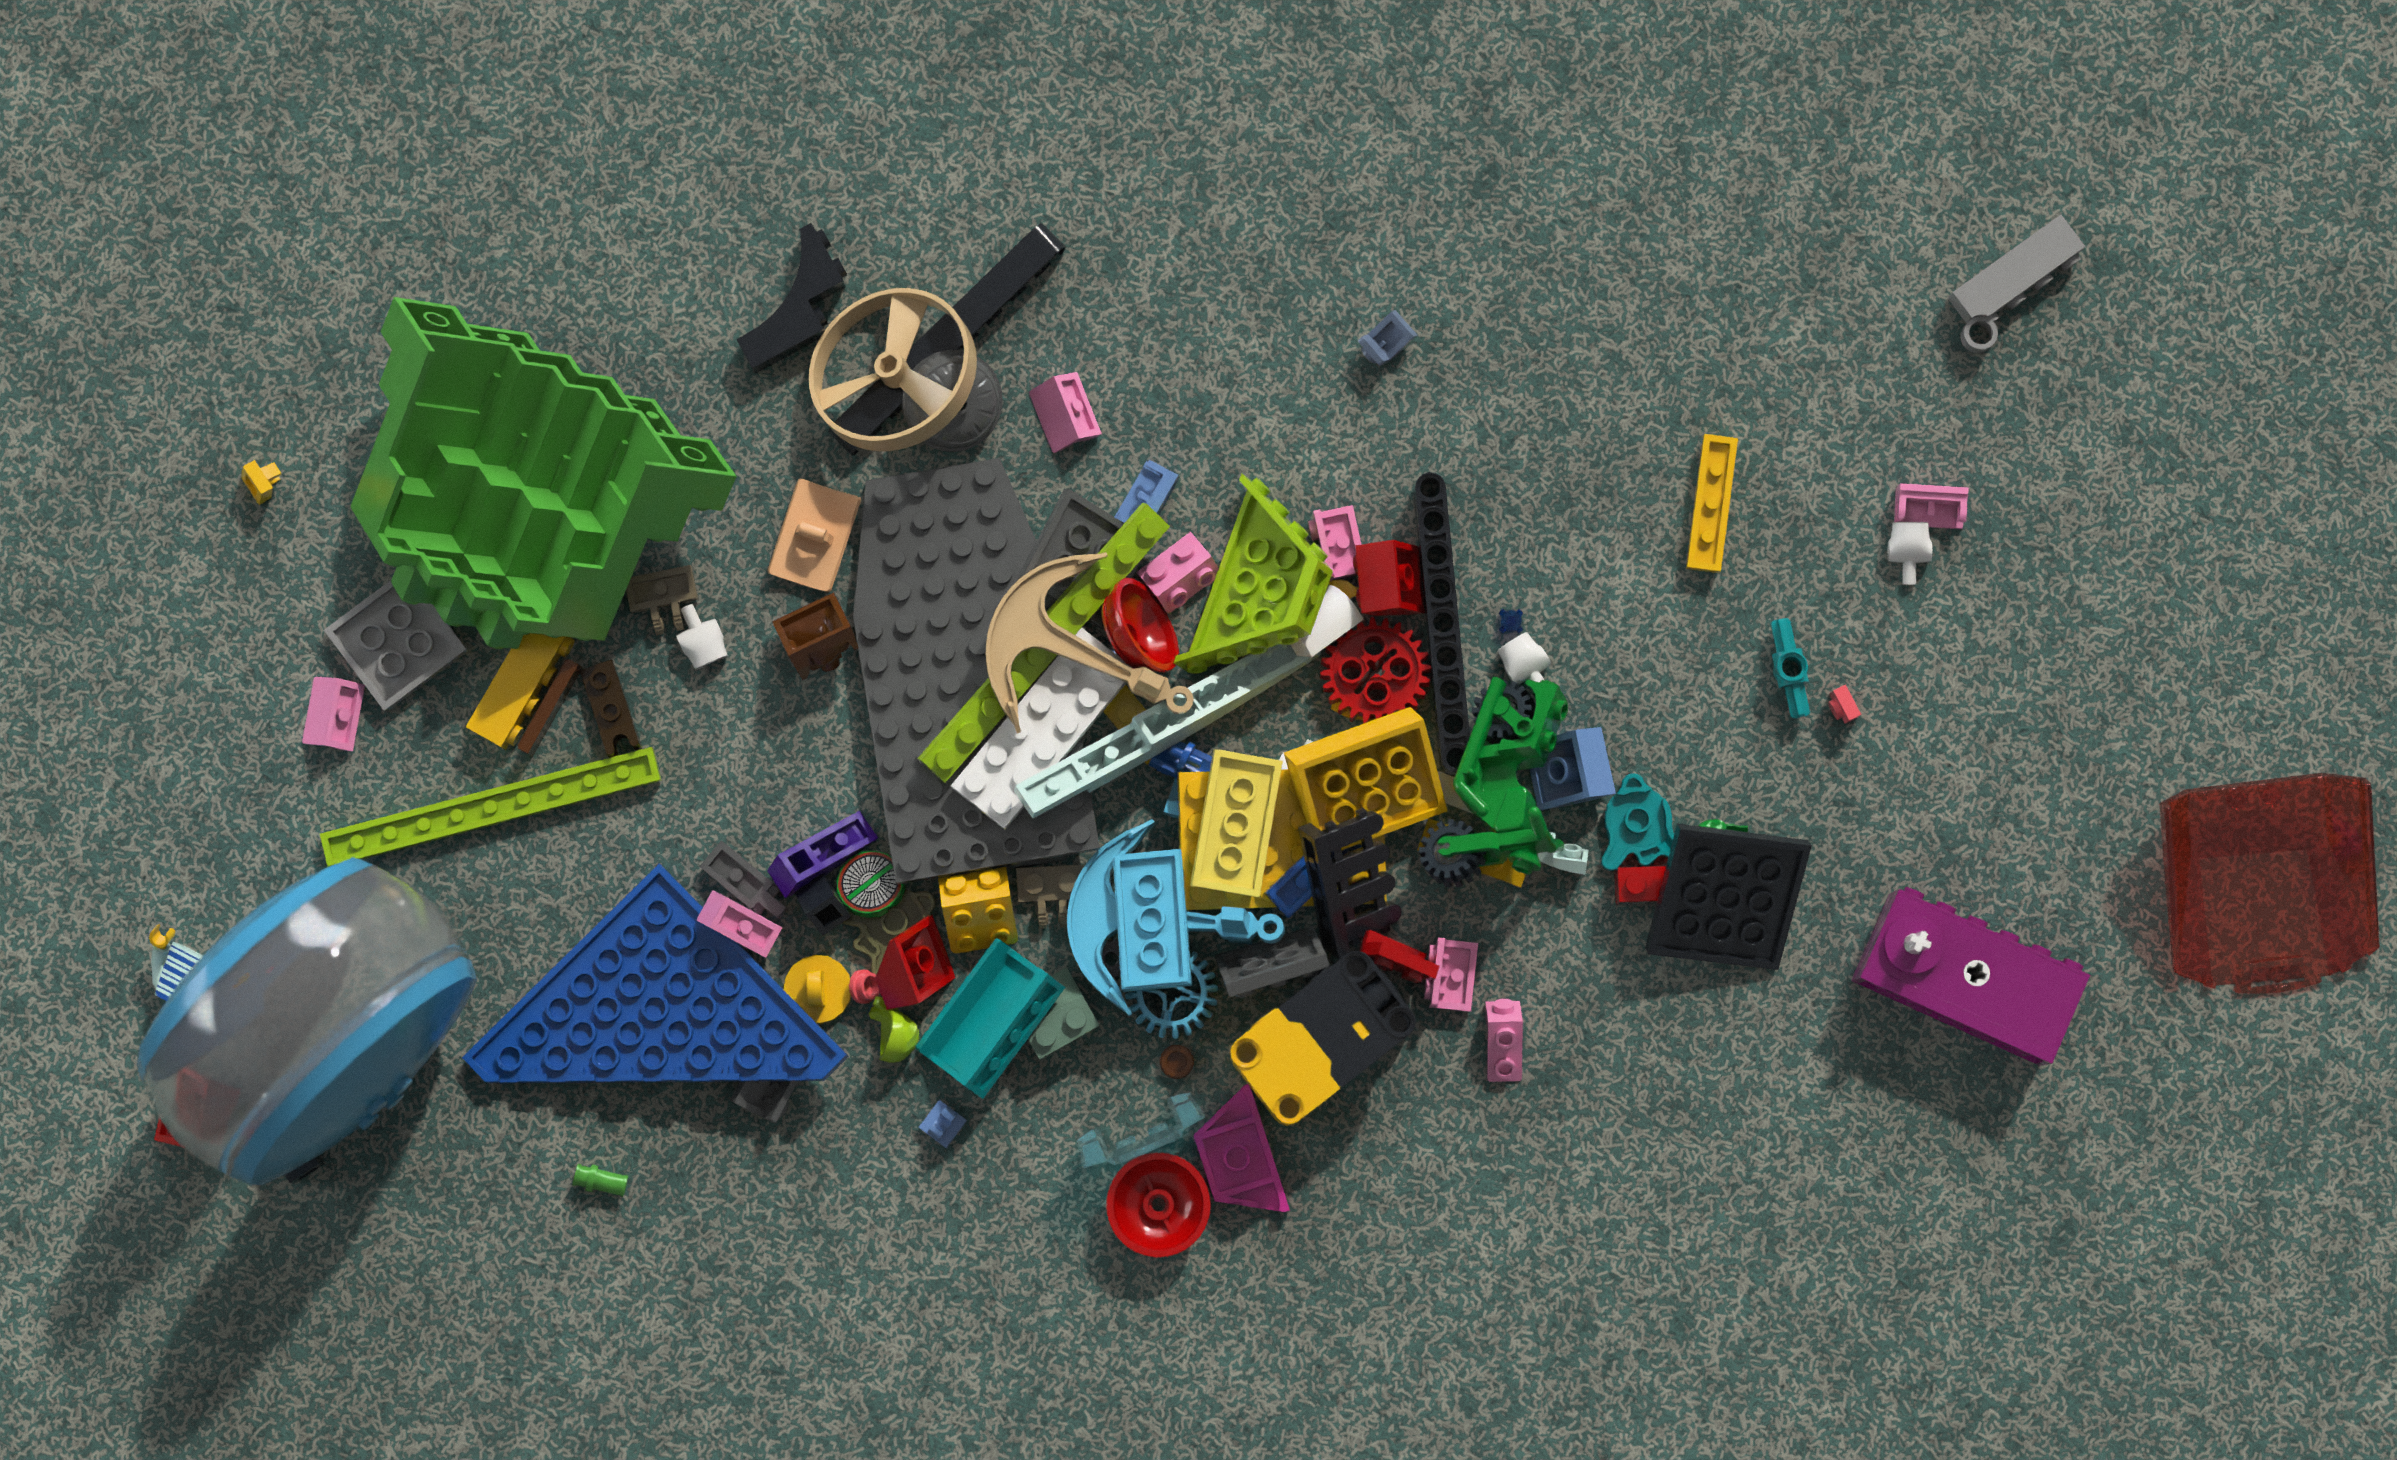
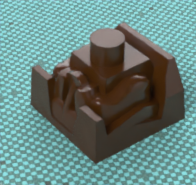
(816, 635)

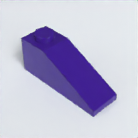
(821, 853)

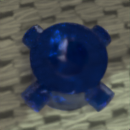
(1510, 621)

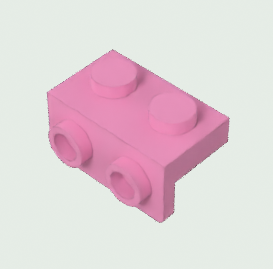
(1337, 537)
(1179, 572)
(1455, 975)

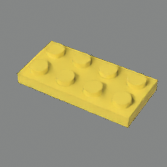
(1236, 823)

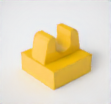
(260, 480)

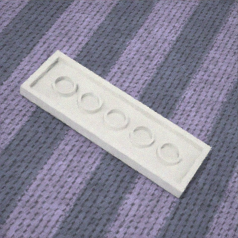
(1051, 724)

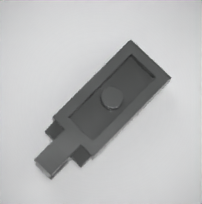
(743, 880)

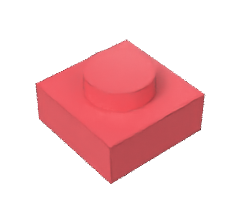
(1843, 705)

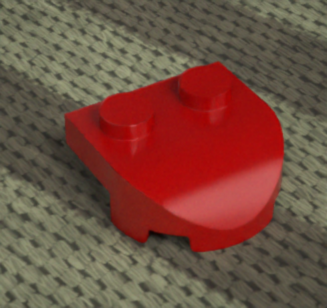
(1396, 956)

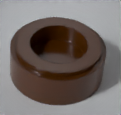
(1176, 1061)

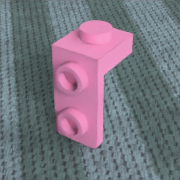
(1504, 1040)

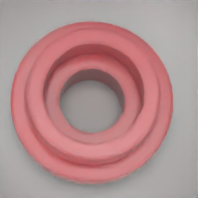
(863, 986)

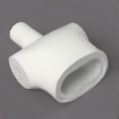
(1909, 545)
(702, 641)
(1523, 659)

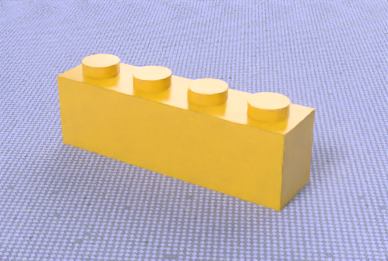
(516, 688)

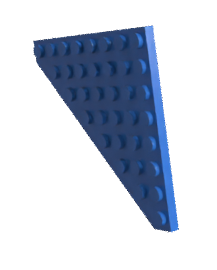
(655, 1003)

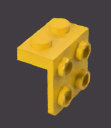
(977, 909)

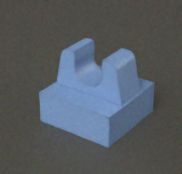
(942, 1123)

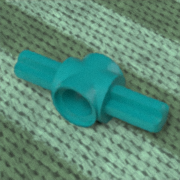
(1786, 650)

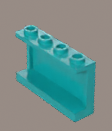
(989, 1018)

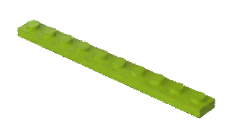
(1069, 612)
(491, 807)

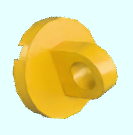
(819, 987)

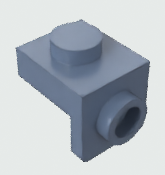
(1387, 339)

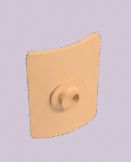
(814, 535)

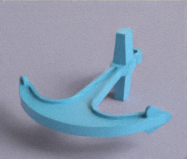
(1094, 916)

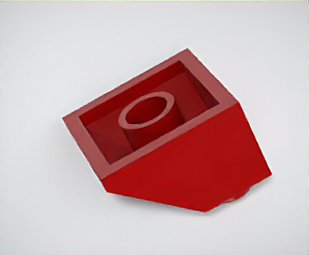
(914, 966)

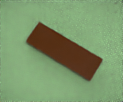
(549, 707)

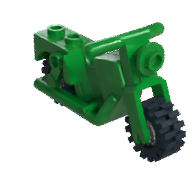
(1490, 786)

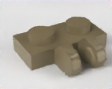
(662, 590)
(1047, 884)

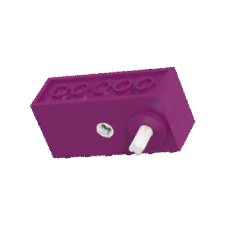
(2019, 991)

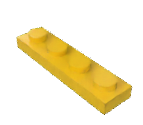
(1711, 503)

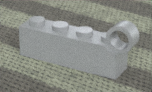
(2013, 275)

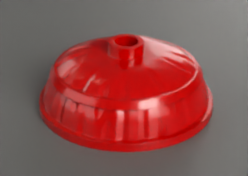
(1139, 627)
(1131, 1204)

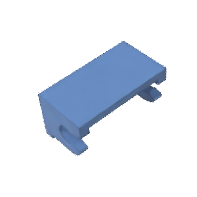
(1151, 487)

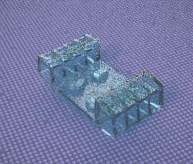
(1094, 1150)

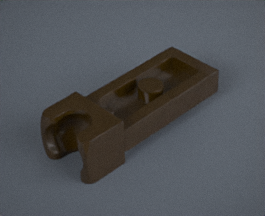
(610, 706)

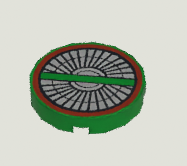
(869, 884)

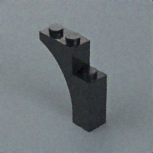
(795, 322)

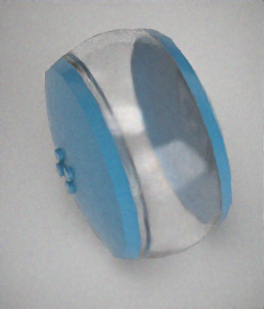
(305, 1021)

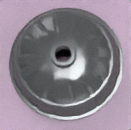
(979, 411)

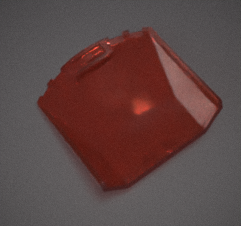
(2270, 880)

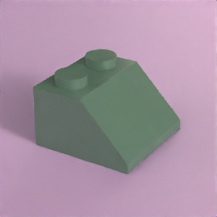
(1065, 1021)

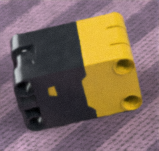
(1322, 1037)

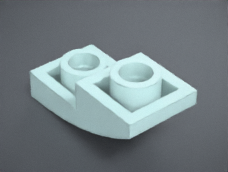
(1570, 859)

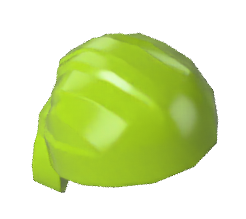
(898, 1032)

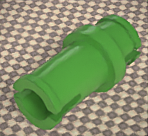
(600, 1180)

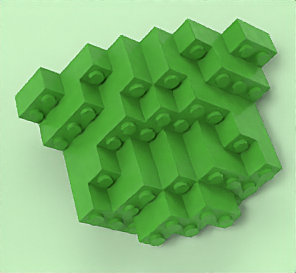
(519, 480)

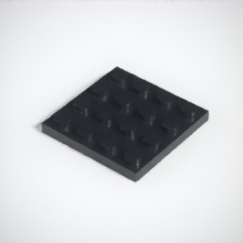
(1728, 896)

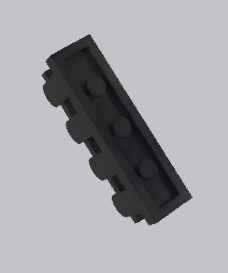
(1337, 900)

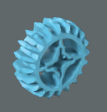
(1165, 1020)

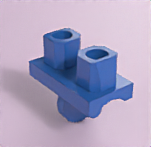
(1181, 758)

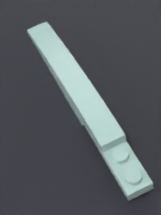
(1158, 729)

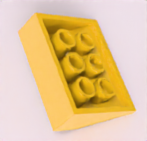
(1373, 767)

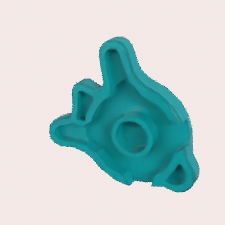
(1636, 824)

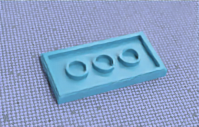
(1152, 920)

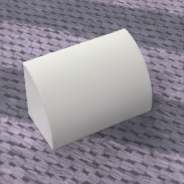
(1333, 620)

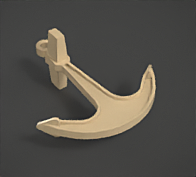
(1024, 624)

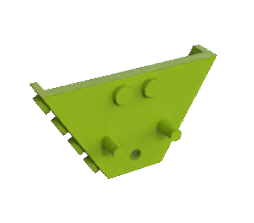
(1263, 588)

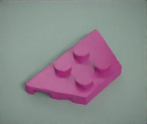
(1240, 1157)

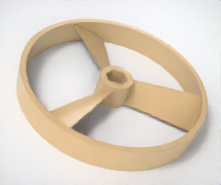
(891, 367)

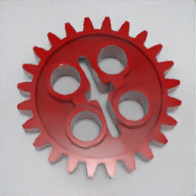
(1352, 653)

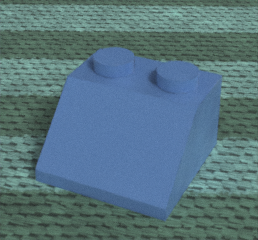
(1574, 771)

